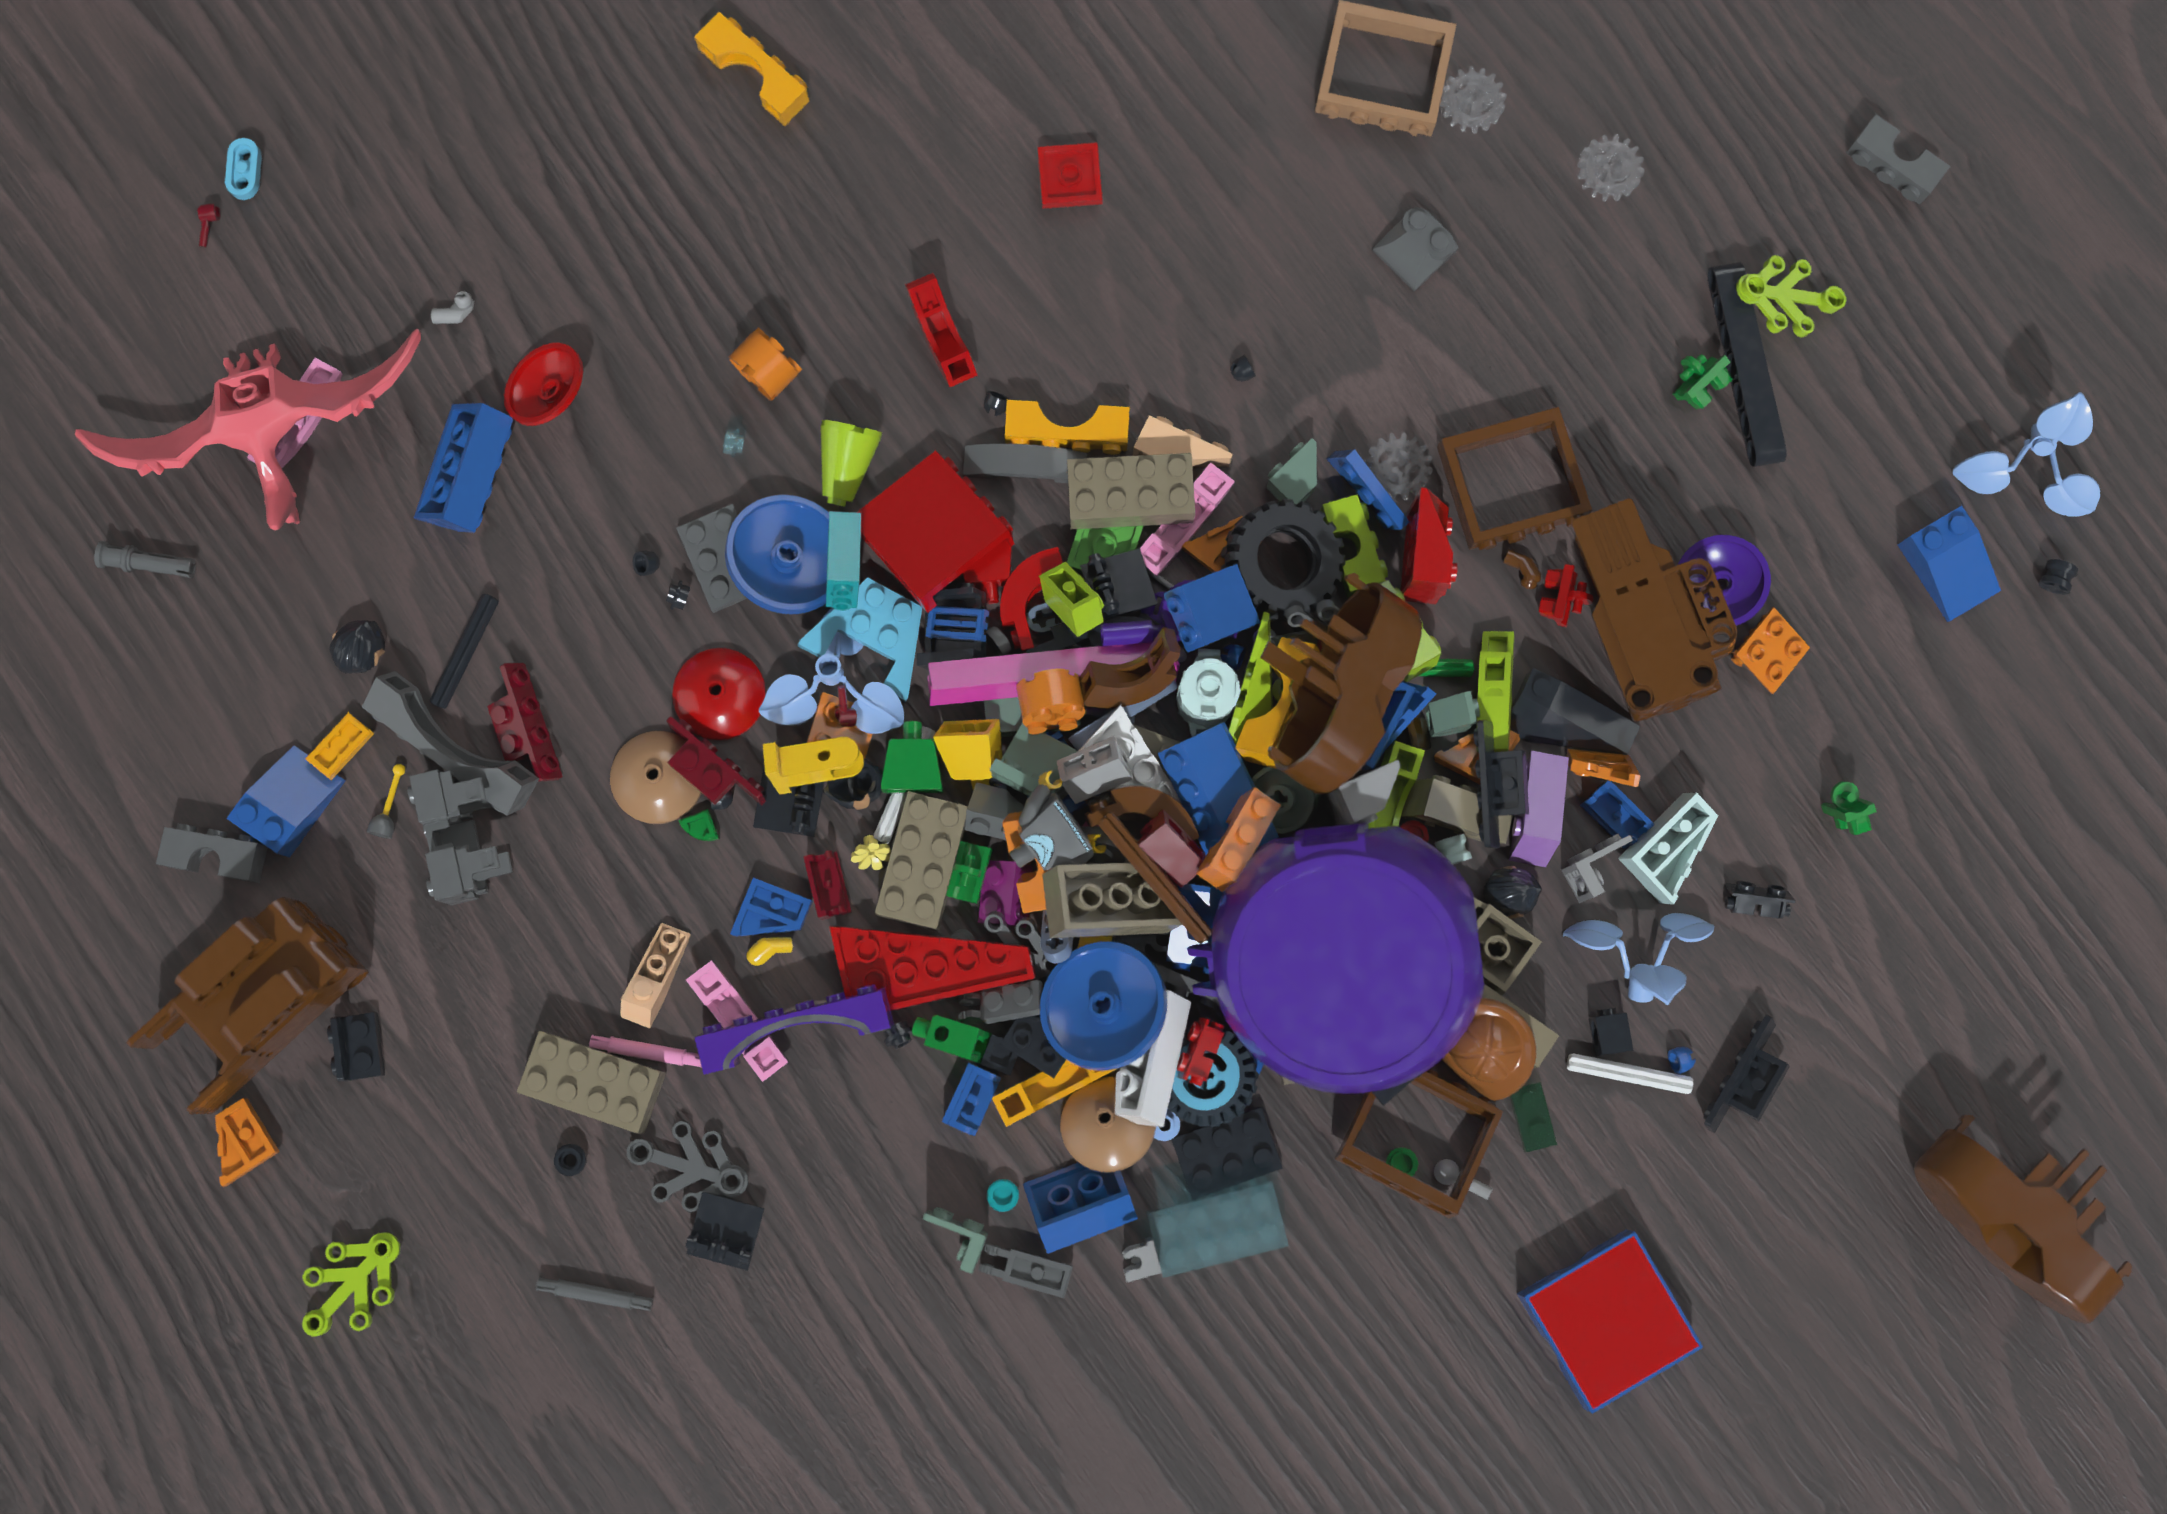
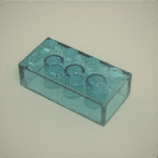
(1217, 1228)

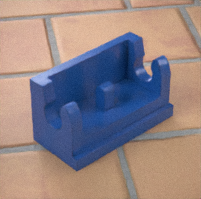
(1616, 813)
(971, 1099)

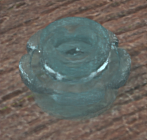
(733, 442)

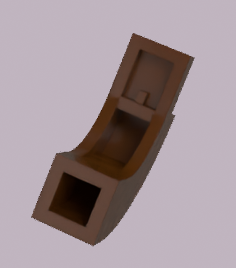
(1133, 681)
(1140, 800)

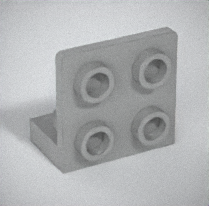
(1584, 880)

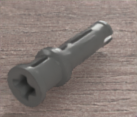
(130, 558)

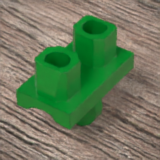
(1698, 375)
(1848, 809)
(969, 872)

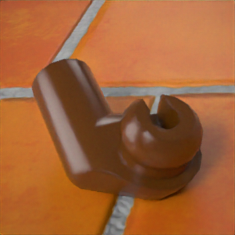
(1526, 565)

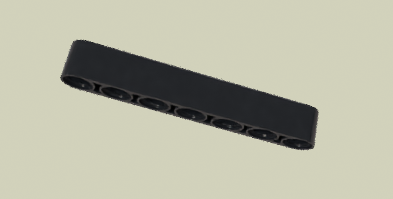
(1747, 367)

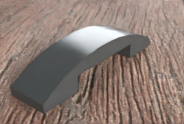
(1018, 461)

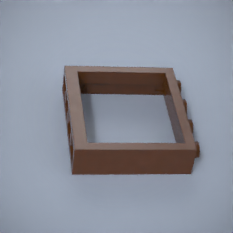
(1498, 433)
(1406, 1185)

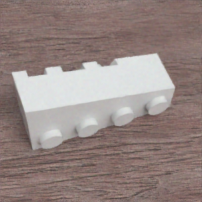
(1147, 1083)

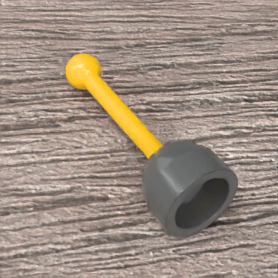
(382, 824)

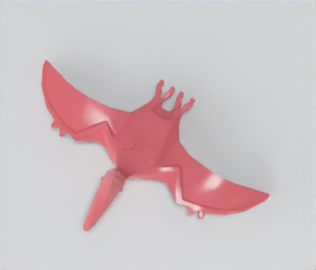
(252, 415)

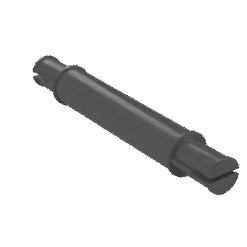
(594, 1294)

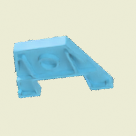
(880, 622)

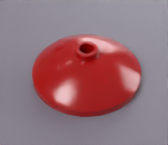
(543, 384)
(731, 710)

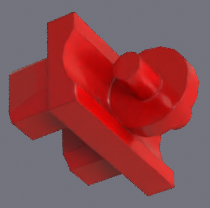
(1565, 582)

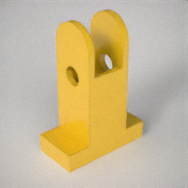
(811, 762)

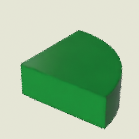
(700, 826)

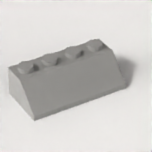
(1361, 797)

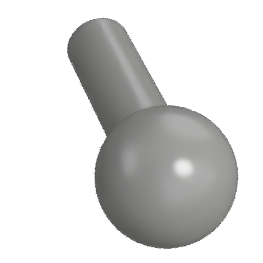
(1447, 1172)

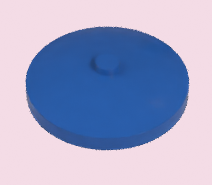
(780, 553)
(1103, 1006)

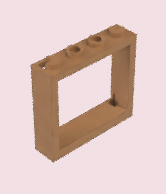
(1394, 25)

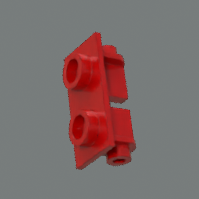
(1201, 1039)

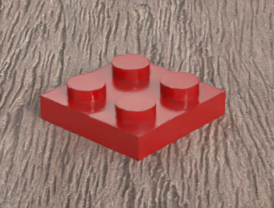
(1070, 175)

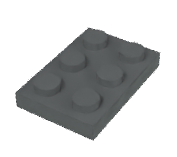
(705, 546)

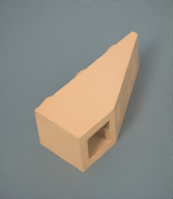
(1162, 437)
(654, 976)

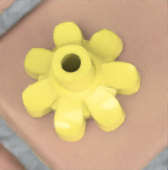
(871, 853)

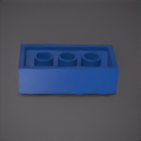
(464, 467)
(1209, 782)

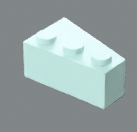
(1668, 849)

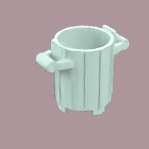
(1207, 692)

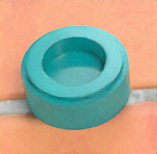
(1002, 1195)

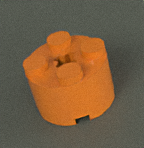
(764, 364)
(1051, 701)

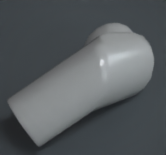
(456, 313)

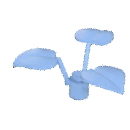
(2064, 422)
(791, 703)
(1645, 979)

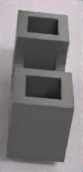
(1876, 152)
(185, 849)

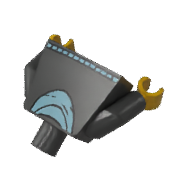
(1051, 831)

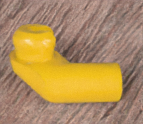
(767, 947)

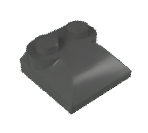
(1416, 247)

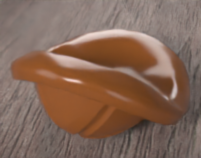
(1494, 1051)

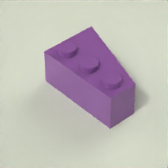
(1540, 831)

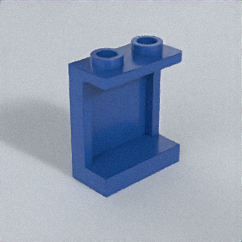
(1211, 608)

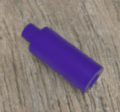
(1128, 632)

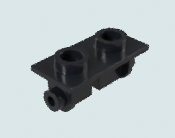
(1746, 895)

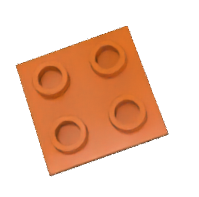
(1771, 650)
(826, 725)

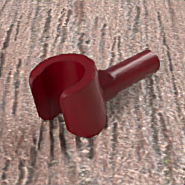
(207, 214)
(846, 716)

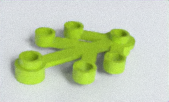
(1754, 290)
(355, 1281)

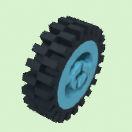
(1239, 1080)

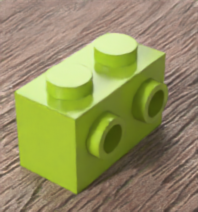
(1072, 599)

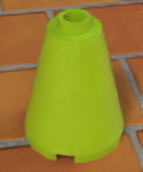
(845, 459)

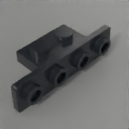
(1502, 783)
(1752, 1081)

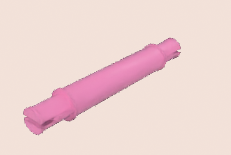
(645, 1051)

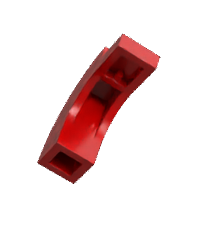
(939, 330)
(1018, 592)

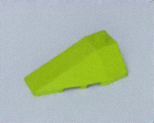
(1256, 687)

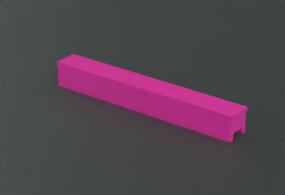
(998, 675)

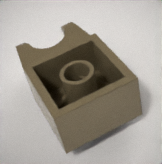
(1512, 940)

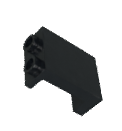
(940, 650)

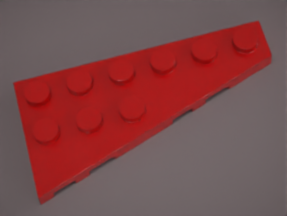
(924, 966)

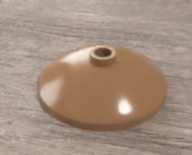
(646, 799)
(1098, 1144)

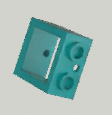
(843, 560)

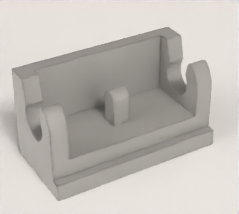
(1094, 770)
(1146, 1259)

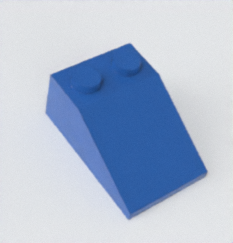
(1952, 563)
(285, 802)

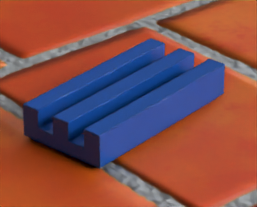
(980, 625)

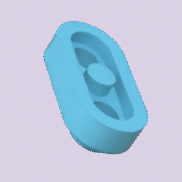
(241, 171)

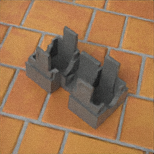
(455, 860)

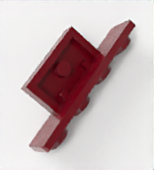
(521, 724)
(707, 771)

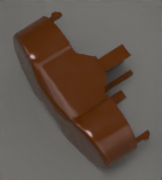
(1345, 687)
(2023, 1224)

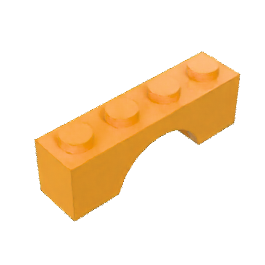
(727, 45)
(1103, 431)
(1265, 730)
(1042, 1090)

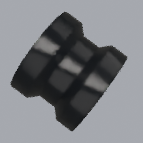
(2058, 576)

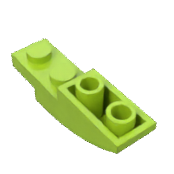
(1496, 684)

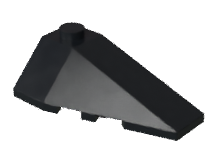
(1562, 716)

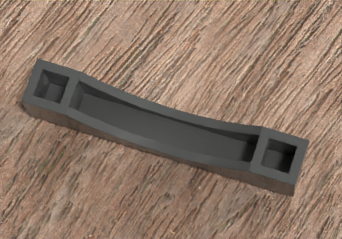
(402, 709)
(992, 805)

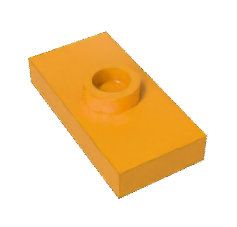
(339, 746)

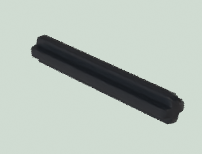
(464, 651)

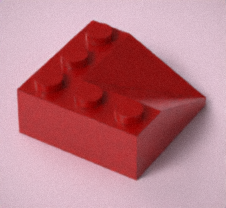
(1427, 552)

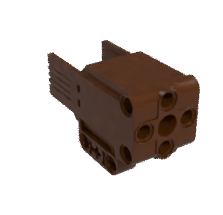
(1653, 614)
(256, 993)

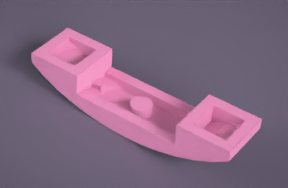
(295, 438)
(1168, 539)
(727, 1005)

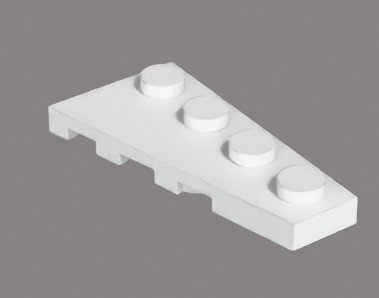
(1141, 762)

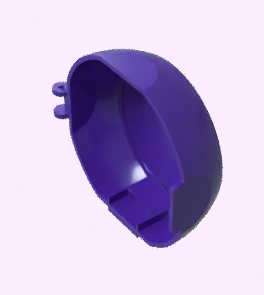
(1346, 957)

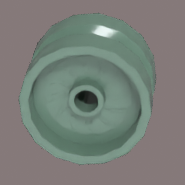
(1301, 802)

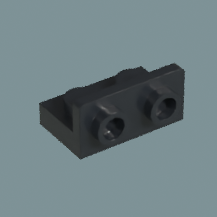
(356, 1047)

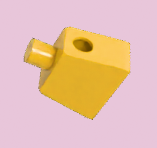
(969, 748)

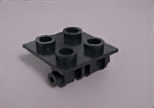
(1119, 582)
(789, 812)
(1030, 1043)
(725, 1231)

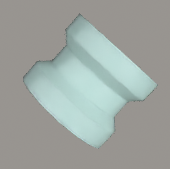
(1454, 849)

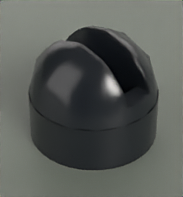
(1242, 369)
(995, 401)
(645, 562)
(724, 803)

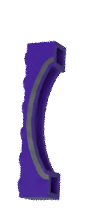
(866, 1012)

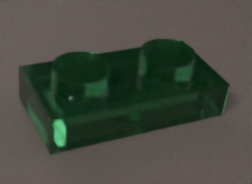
(1533, 1118)

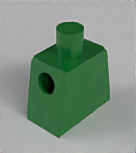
(911, 763)
(962, 1038)

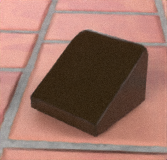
(1418, 734)

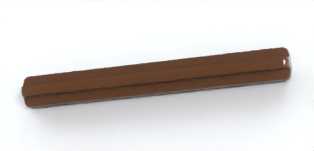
(1155, 877)

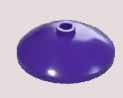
(1741, 567)

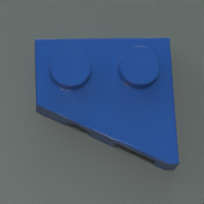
(770, 910)

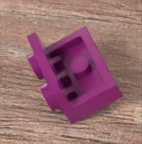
(1001, 892)

